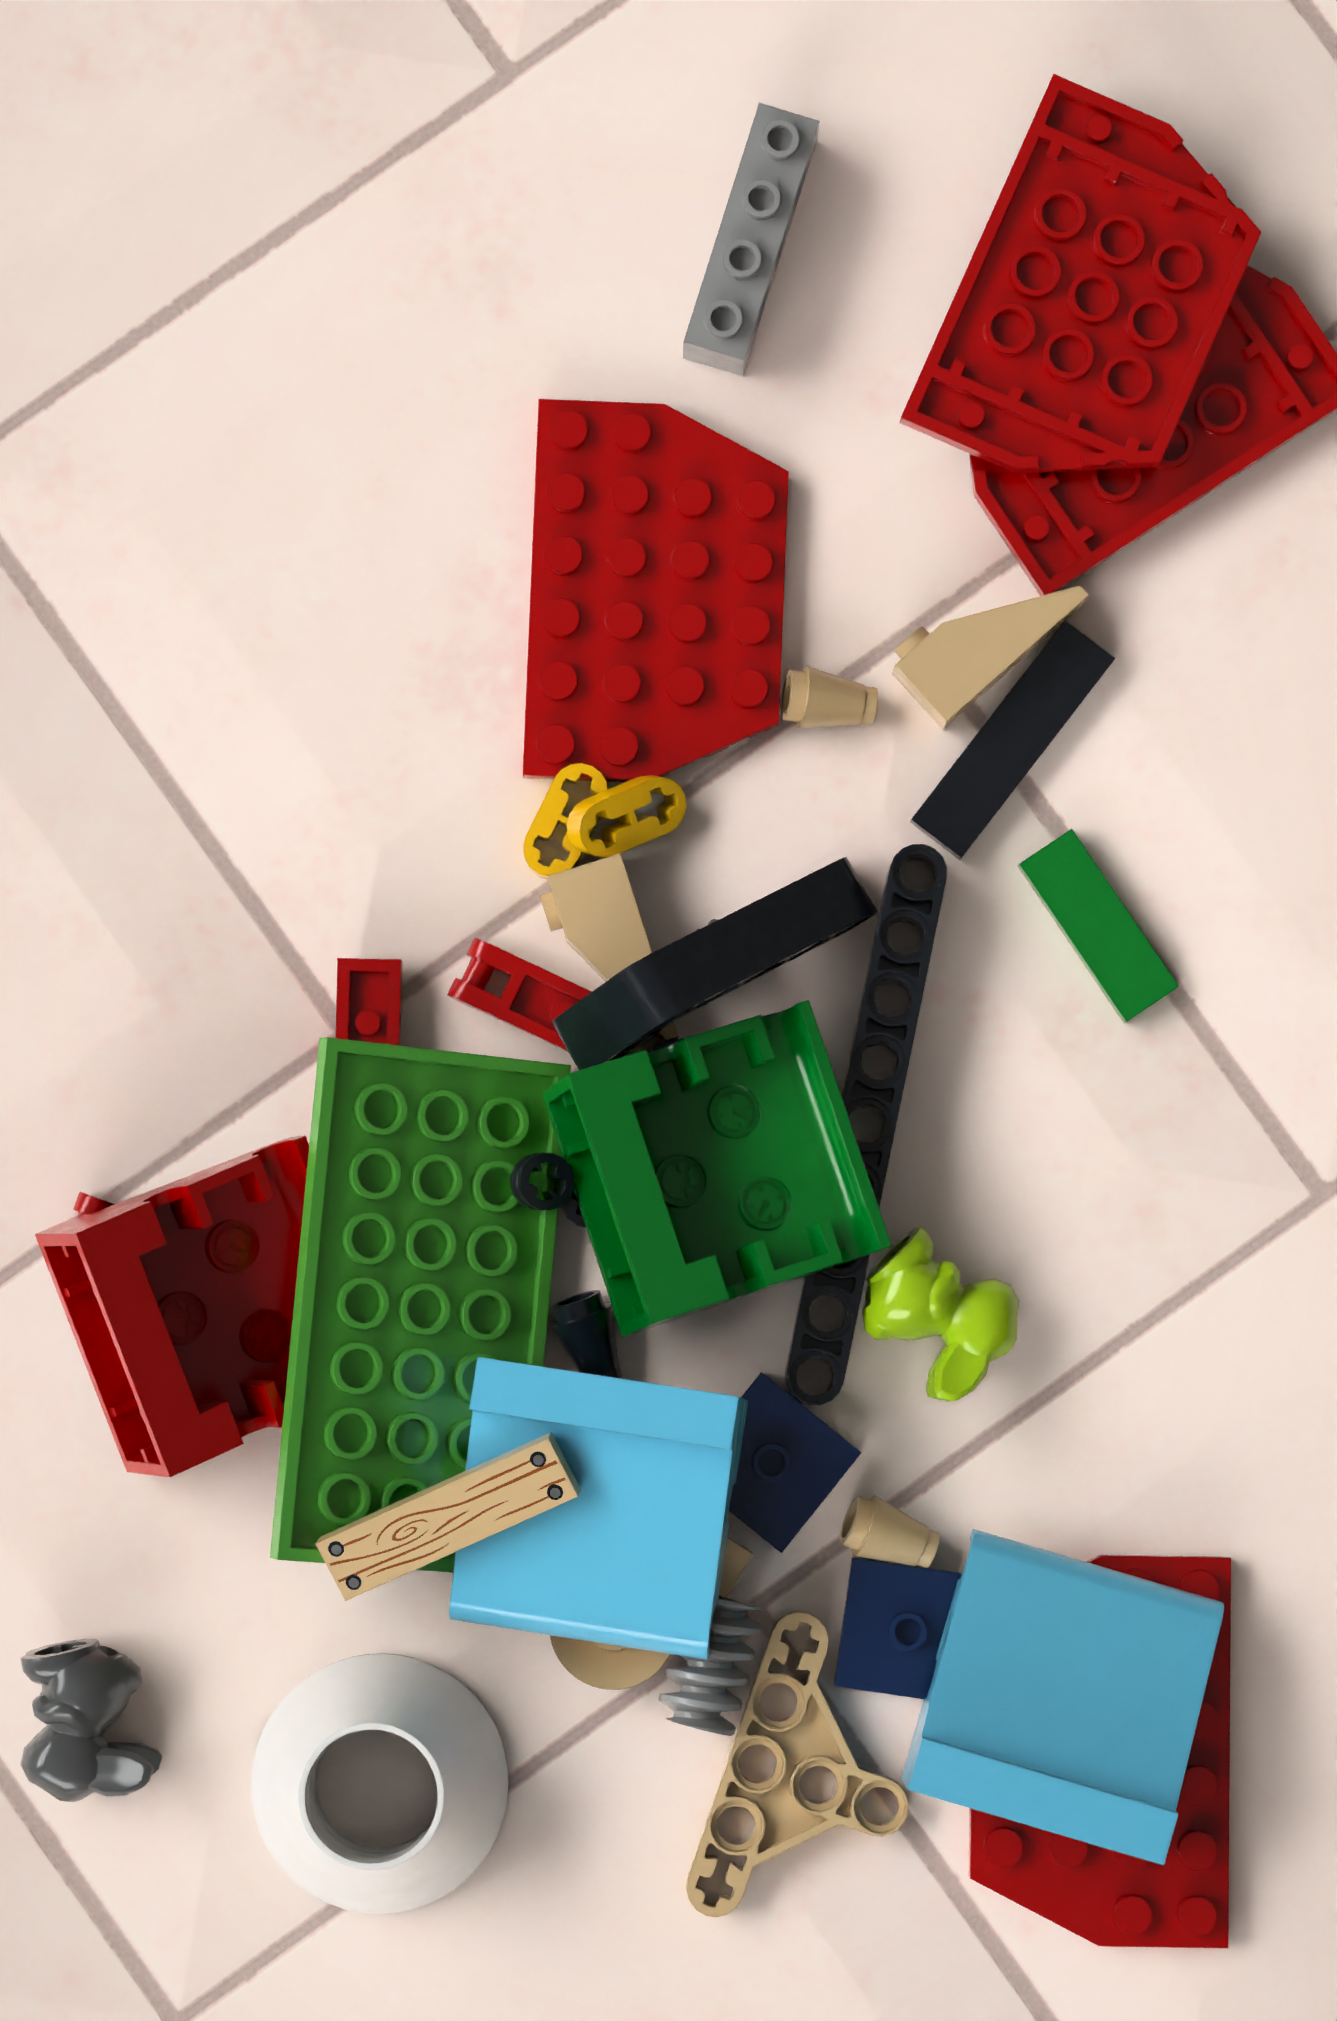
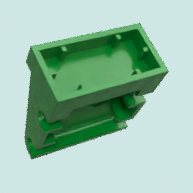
(715, 1167)

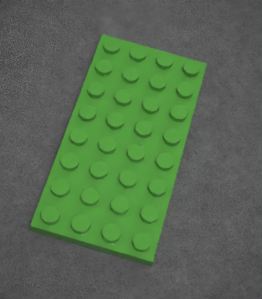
(407, 1274)

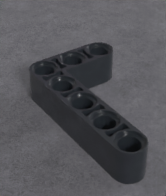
(713, 963)

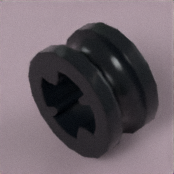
(527, 1193)

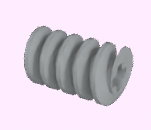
(705, 1682)

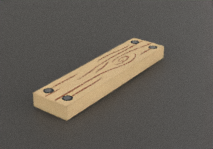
(448, 1516)

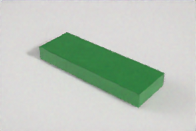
(1097, 926)

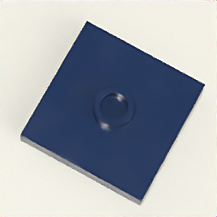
(784, 1463)
(892, 1627)

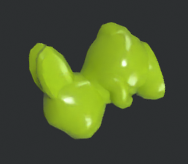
(922, 1298)

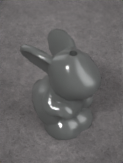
(79, 1699)

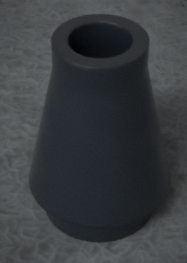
(588, 1333)

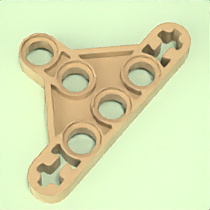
(778, 1807)

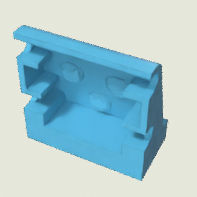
(645, 1537)
(1065, 1697)

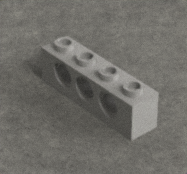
(750, 239)

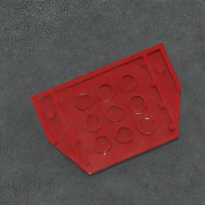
(1085, 296)
(1257, 390)
(649, 591)
(1112, 1894)

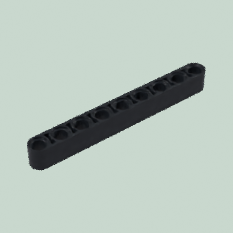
(883, 1096)

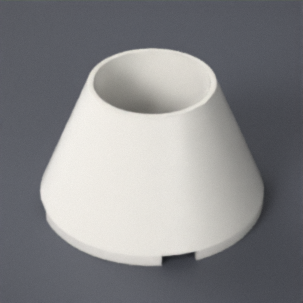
(439, 1720)

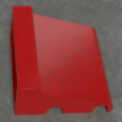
(187, 1305)

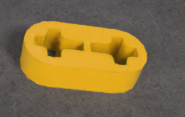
(620, 803)
(551, 815)

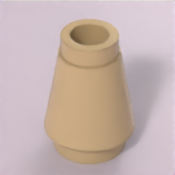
(826, 700)
(887, 1534)

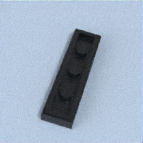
(1012, 740)

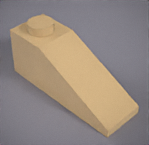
(973, 652)
(600, 918)

